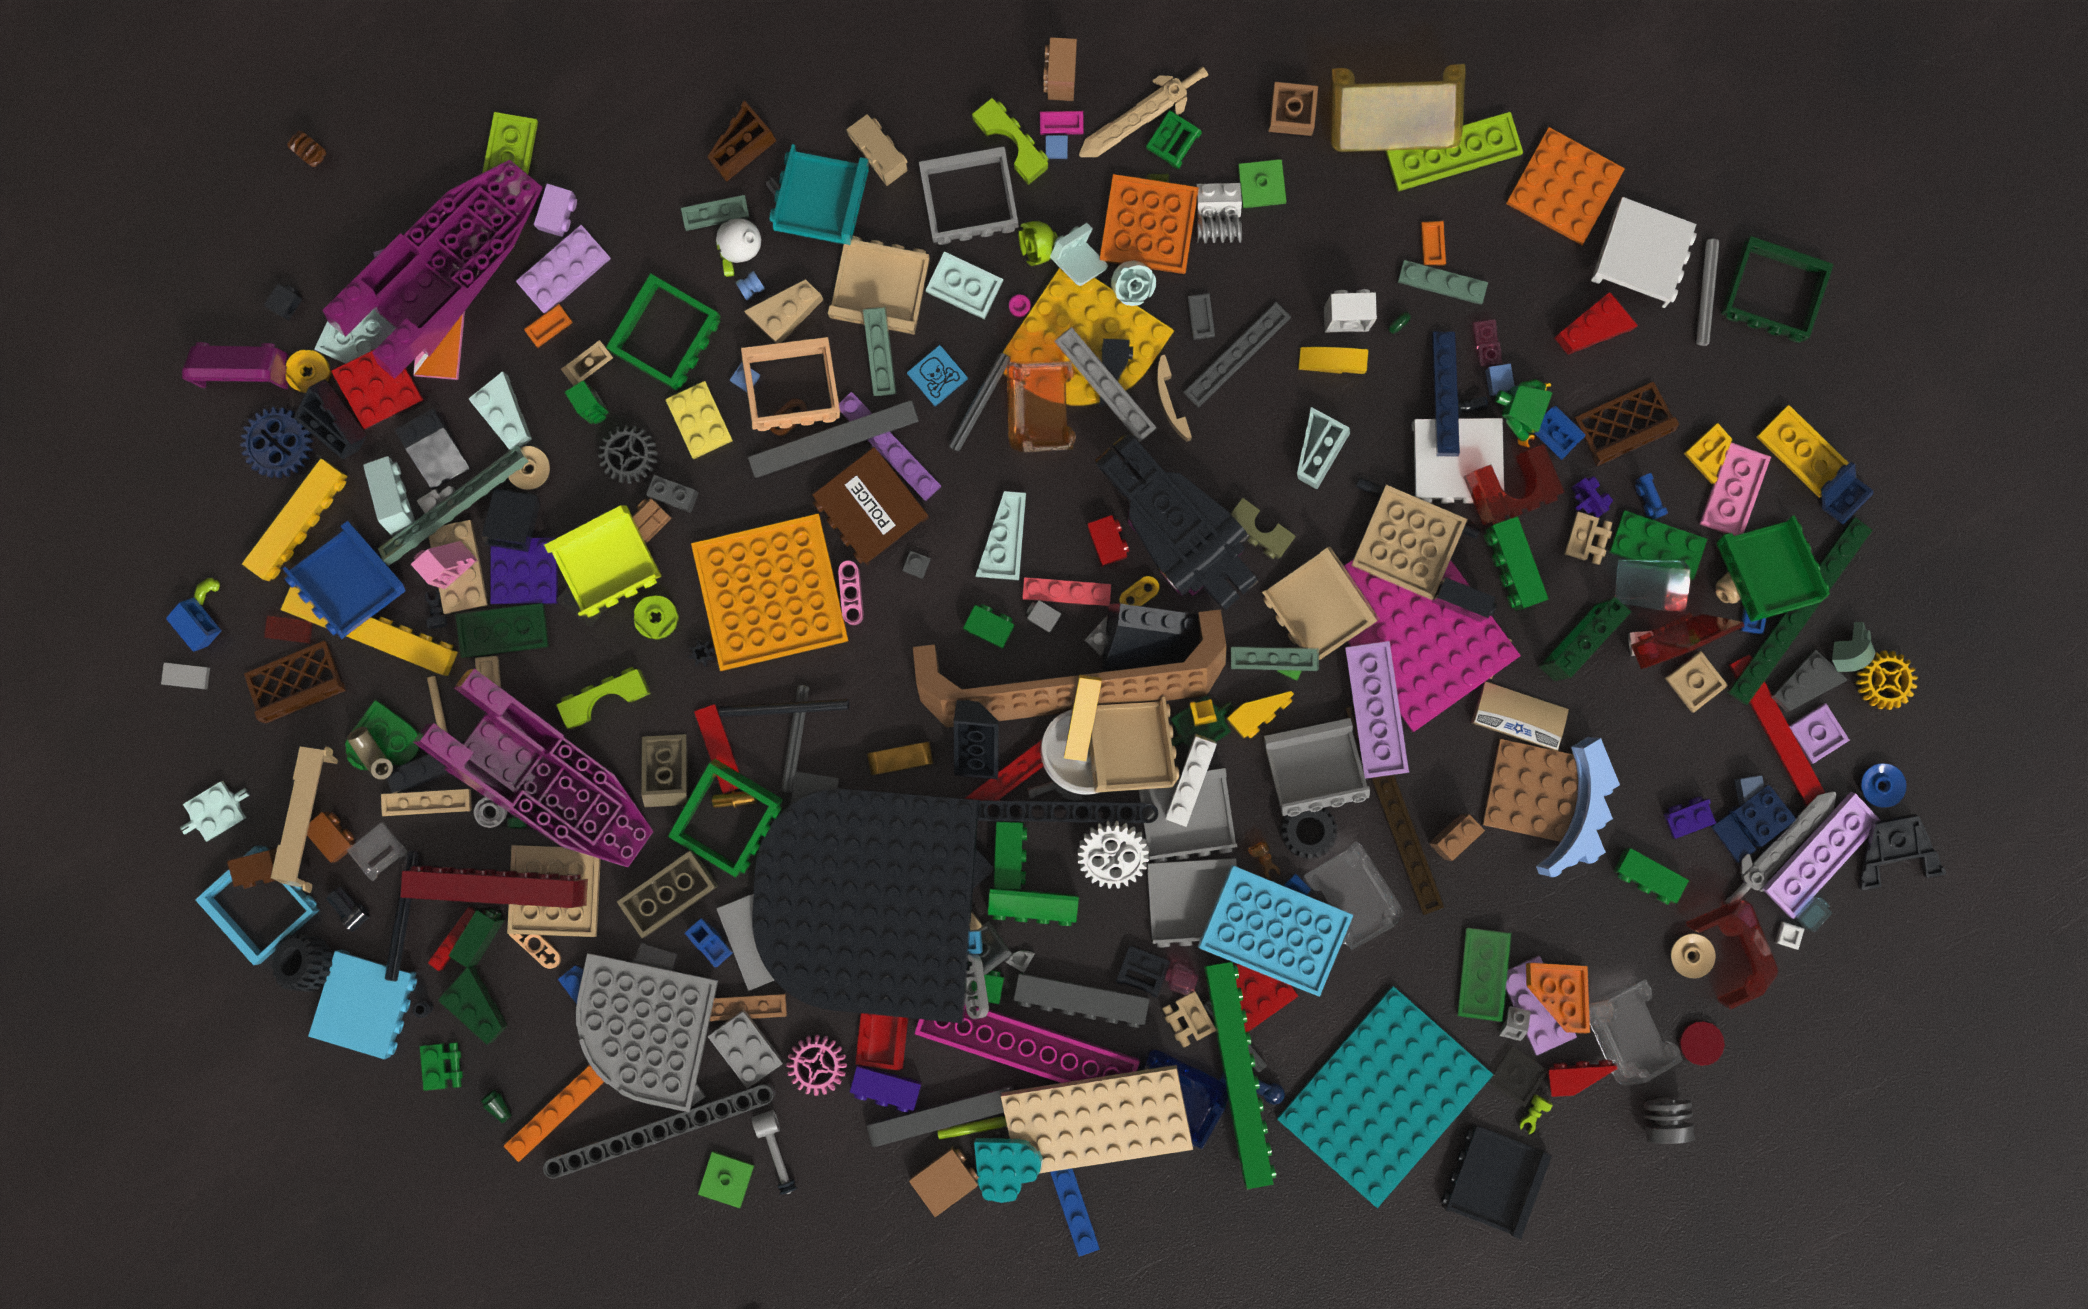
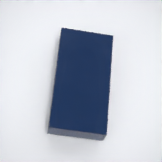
(1733, 837)

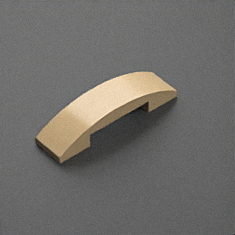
(1179, 425)

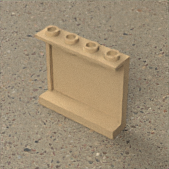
(880, 277)
(1320, 604)
(1132, 747)

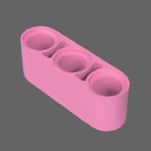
(845, 583)

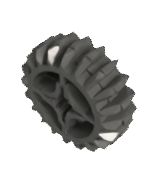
(631, 446)

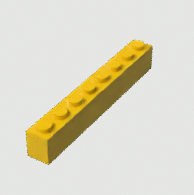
(385, 637)

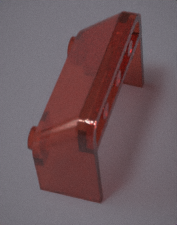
(1741, 920)

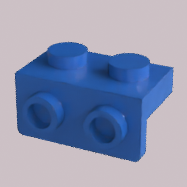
(1559, 432)

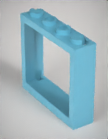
(235, 933)

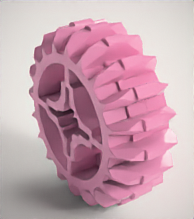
(806, 1061)

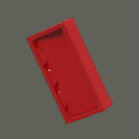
(881, 1041)

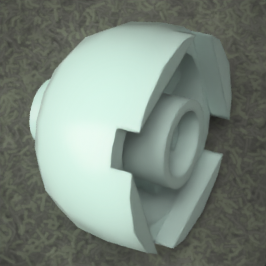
(1133, 282)

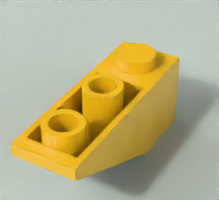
(1252, 714)

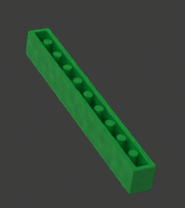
(1239, 1076)

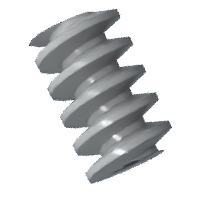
(1219, 228)

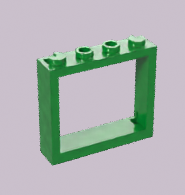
(633, 315)
(718, 768)

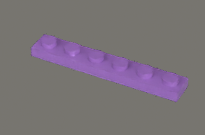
(893, 451)

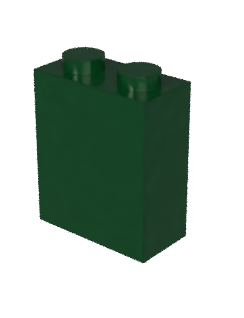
(477, 936)

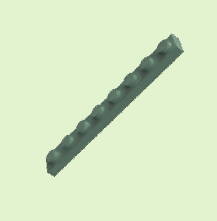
(453, 505)

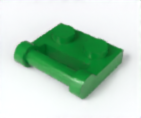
(1168, 134)

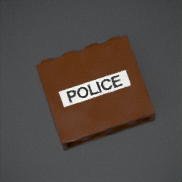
(869, 506)

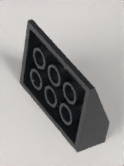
(1147, 637)

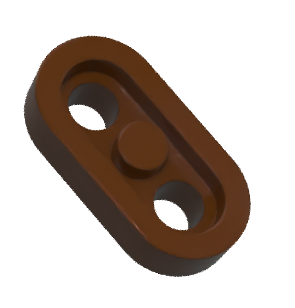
(788, 409)

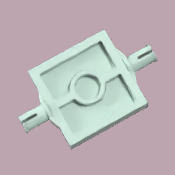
(214, 811)

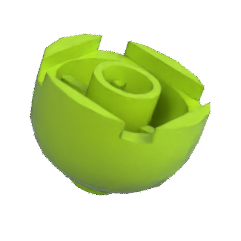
(1037, 241)

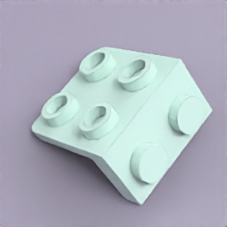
(1076, 256)

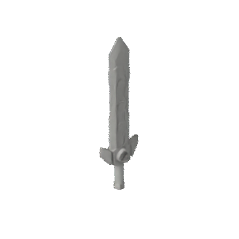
(1757, 873)

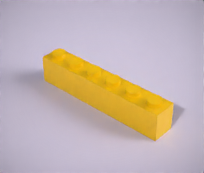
(295, 520)

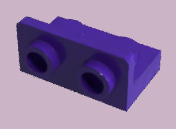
(1689, 817)

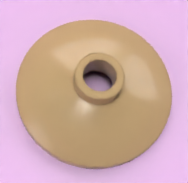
(540, 470)
(1703, 956)

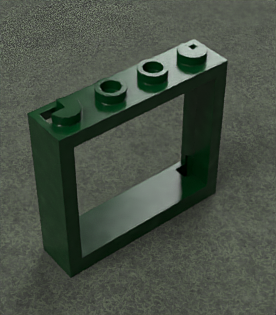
(1788, 257)
(1584, 639)

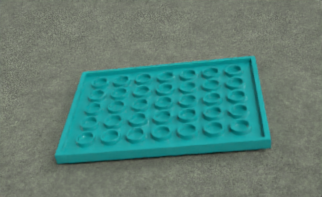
(1384, 1096)

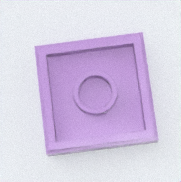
(1818, 733)

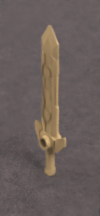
(1145, 111)

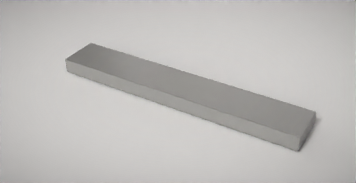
(1105, 384)

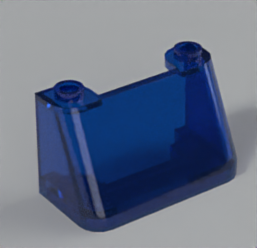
(1202, 1095)

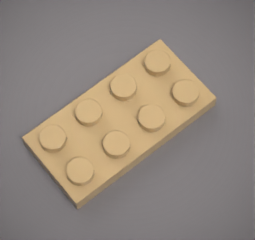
(469, 589)

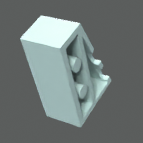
(501, 411)
(1320, 448)

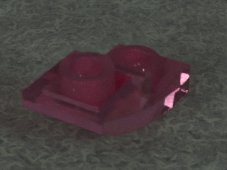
(1487, 342)

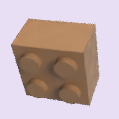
(1293, 108)

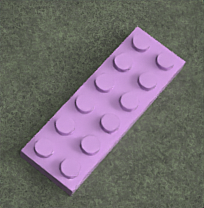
(1377, 709)
(1821, 855)

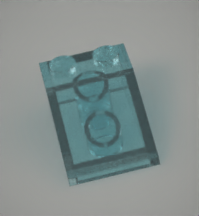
(1653, 584)

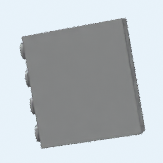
(1316, 767)
(1208, 826)
(1184, 898)

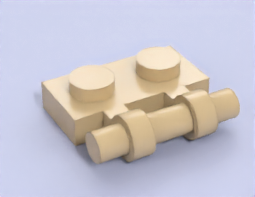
(1582, 536)
(1195, 1016)

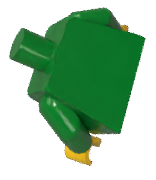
(1525, 408)

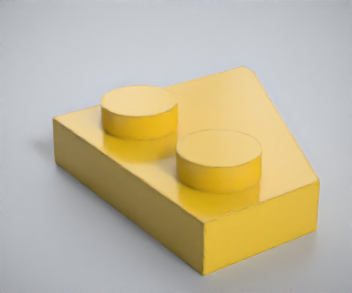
(1709, 452)

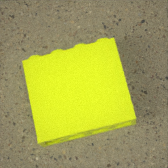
(604, 560)

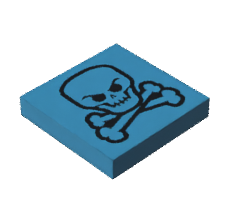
(937, 375)

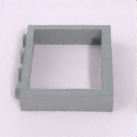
(964, 161)

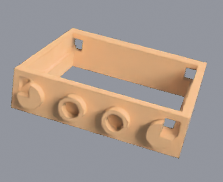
(790, 350)

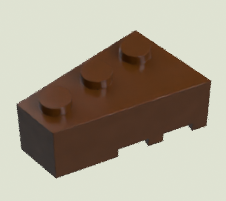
(741, 143)

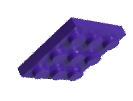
(523, 575)

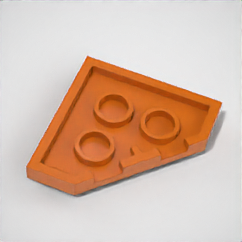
(1562, 993)

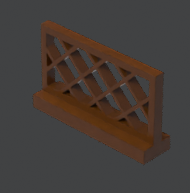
(1634, 440)
(295, 700)

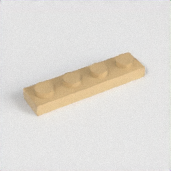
(426, 802)

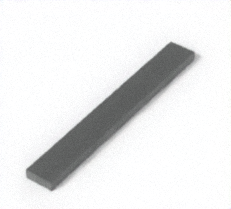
(833, 439)

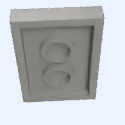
(745, 1048)

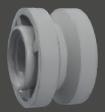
(485, 820)

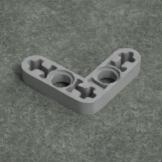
(976, 973)

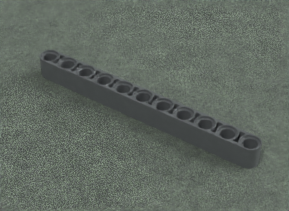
(650, 1136)

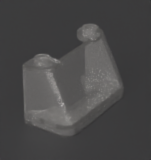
(1357, 887)
(1630, 1035)

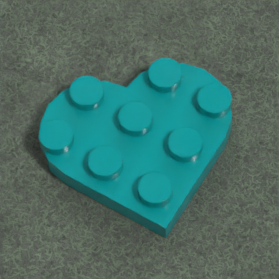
(1005, 1166)

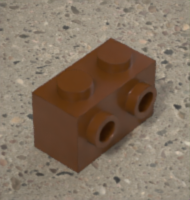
(252, 868)

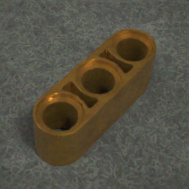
(900, 758)

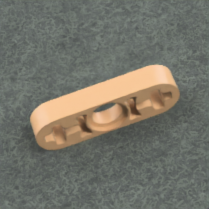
(542, 959)

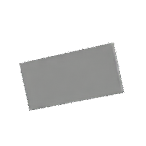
(738, 927)

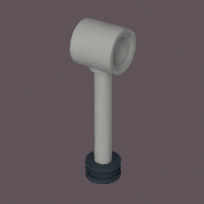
(765, 1126)

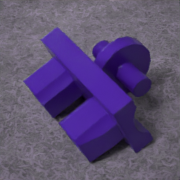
(1590, 499)

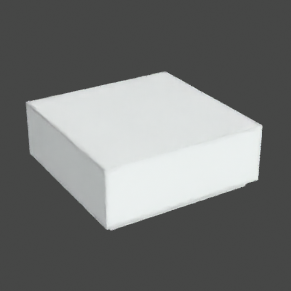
(1789, 935)

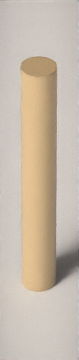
(436, 702)

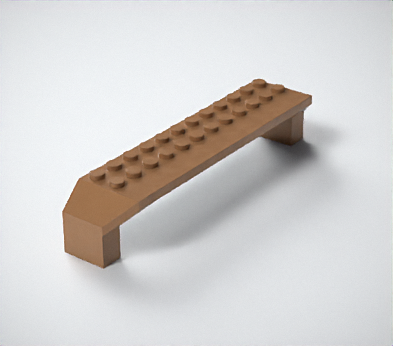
(1057, 695)

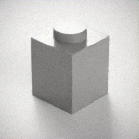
(1043, 616)

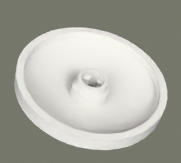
(1067, 773)

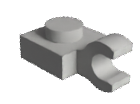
(434, 497)

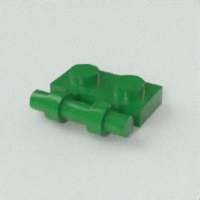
(434, 1066)

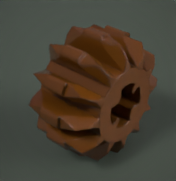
(306, 148)

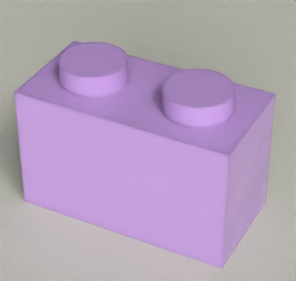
(555, 210)

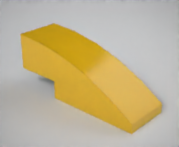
(1333, 359)

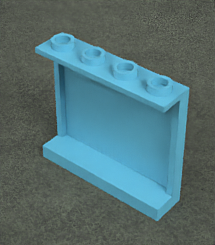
(362, 1007)

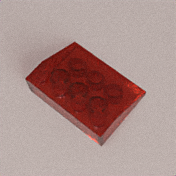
(1681, 637)

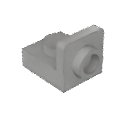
(1516, 1024)

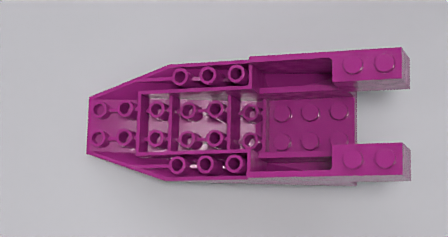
(438, 265)
(539, 776)

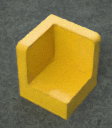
(1203, 712)

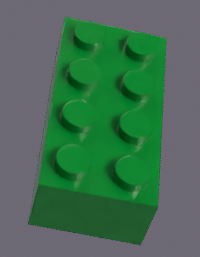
(1516, 564)

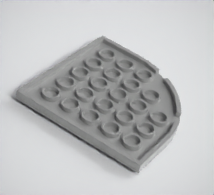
(644, 1028)

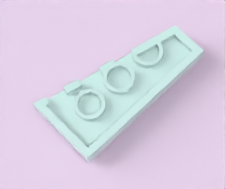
(1004, 545)

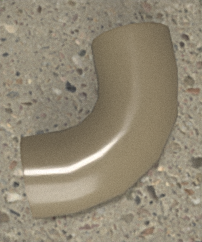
(370, 753)

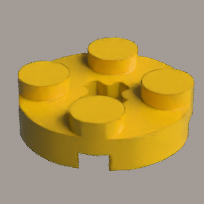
(296, 365)

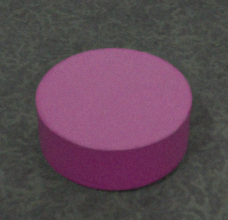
(1019, 305)

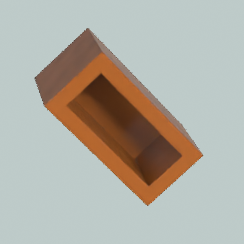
(330, 836)

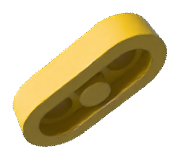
(1138, 593)

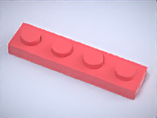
(1066, 591)

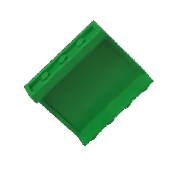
(1773, 569)

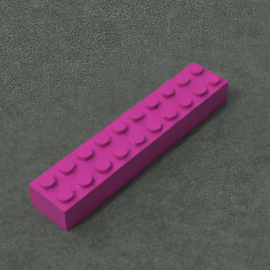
(1028, 1047)

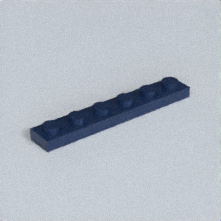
(1445, 394)

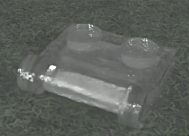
(371, 846)

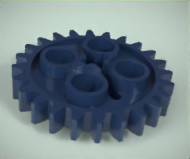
(264, 458)

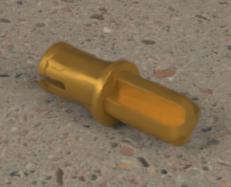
(733, 799)

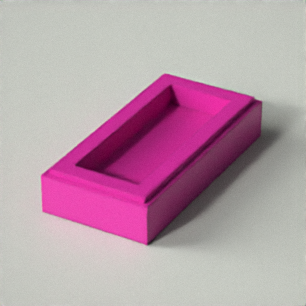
(1061, 122)

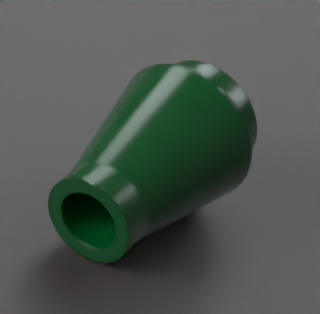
(495, 1104)

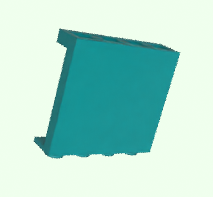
(819, 197)

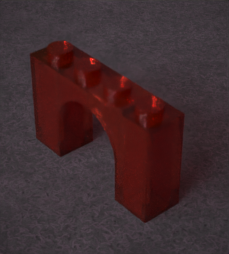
(1495, 504)

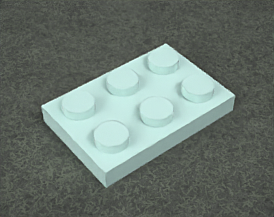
(964, 285)

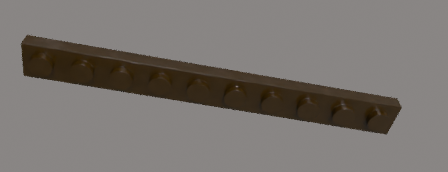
(1404, 836)

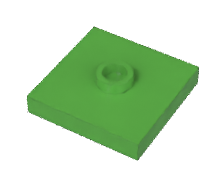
(1262, 183)
(726, 1179)

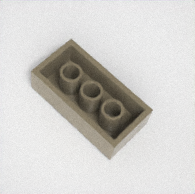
(667, 894)

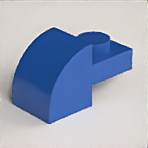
(709, 942)

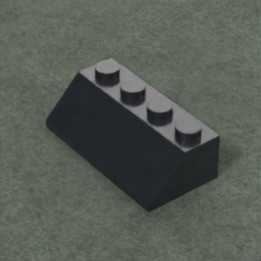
(975, 741)

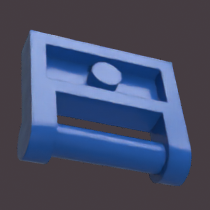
(1653, 504)

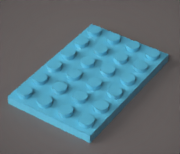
(1275, 930)

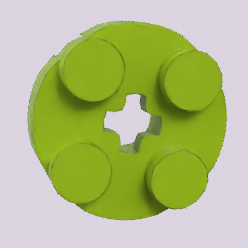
(656, 630)

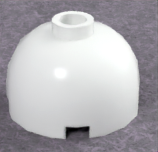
(738, 240)

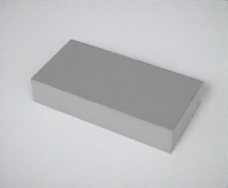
(185, 676)

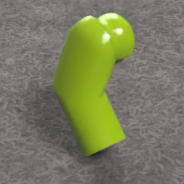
(204, 587)

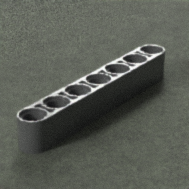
(936, 1117)

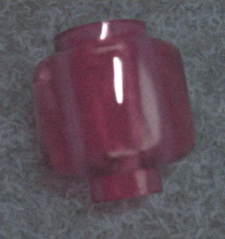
(1181, 979)

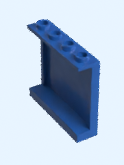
(345, 582)

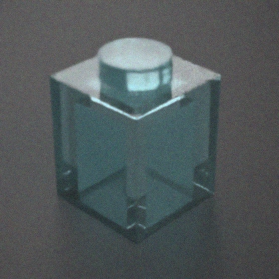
(1814, 914)

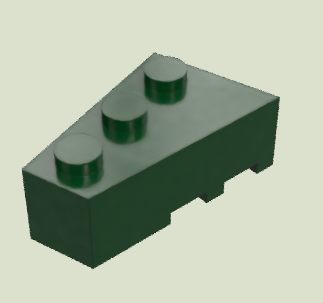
(473, 1006)

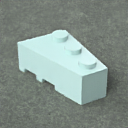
(389, 495)

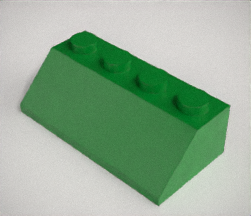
(1033, 905)

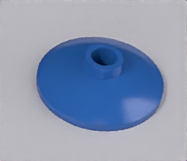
(1894, 785)

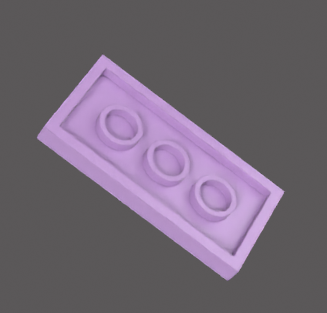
(563, 269)
(1543, 1029)

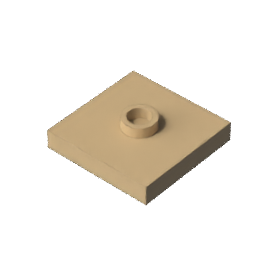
(1696, 681)

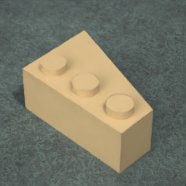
(878, 149)
(785, 310)

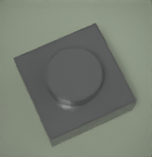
(916, 564)

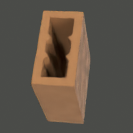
(1456, 837)
(944, 1181)

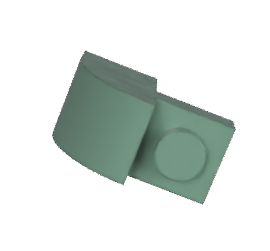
(1856, 653)

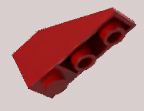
(1573, 1079)

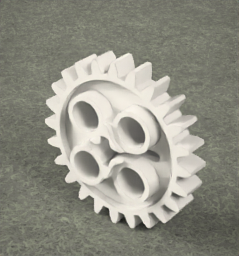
(1128, 864)

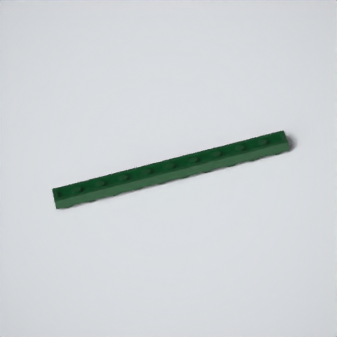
(1793, 621)

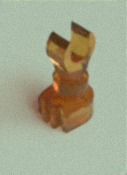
(1261, 850)

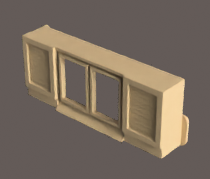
(298, 817)

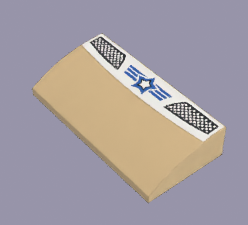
(1520, 716)

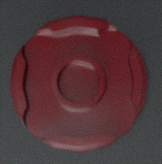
(1701, 1043)

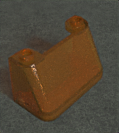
(1039, 405)

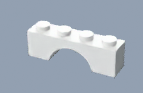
(1190, 780)

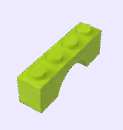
(993, 120)
(578, 709)

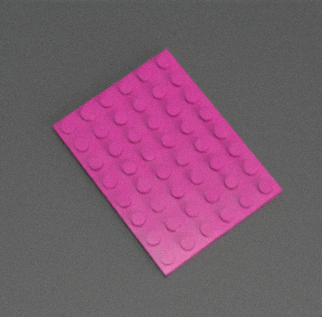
(1433, 649)

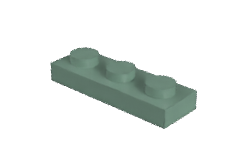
(715, 212)

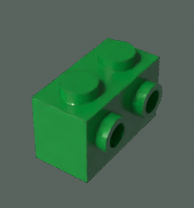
(989, 626)

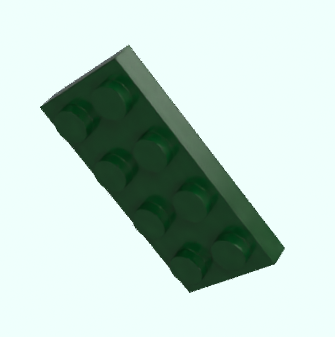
(502, 630)

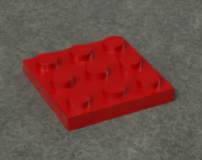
(373, 391)
(1261, 995)

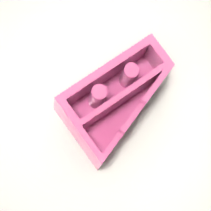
(443, 564)

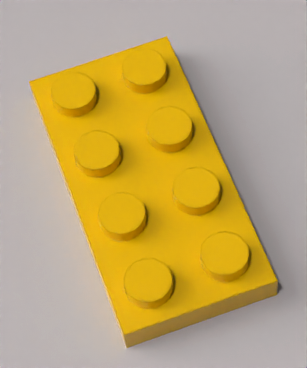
(1802, 449)

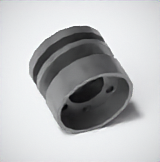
(1669, 1123)

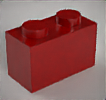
(1107, 540)

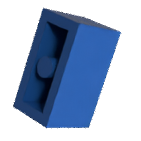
(193, 624)

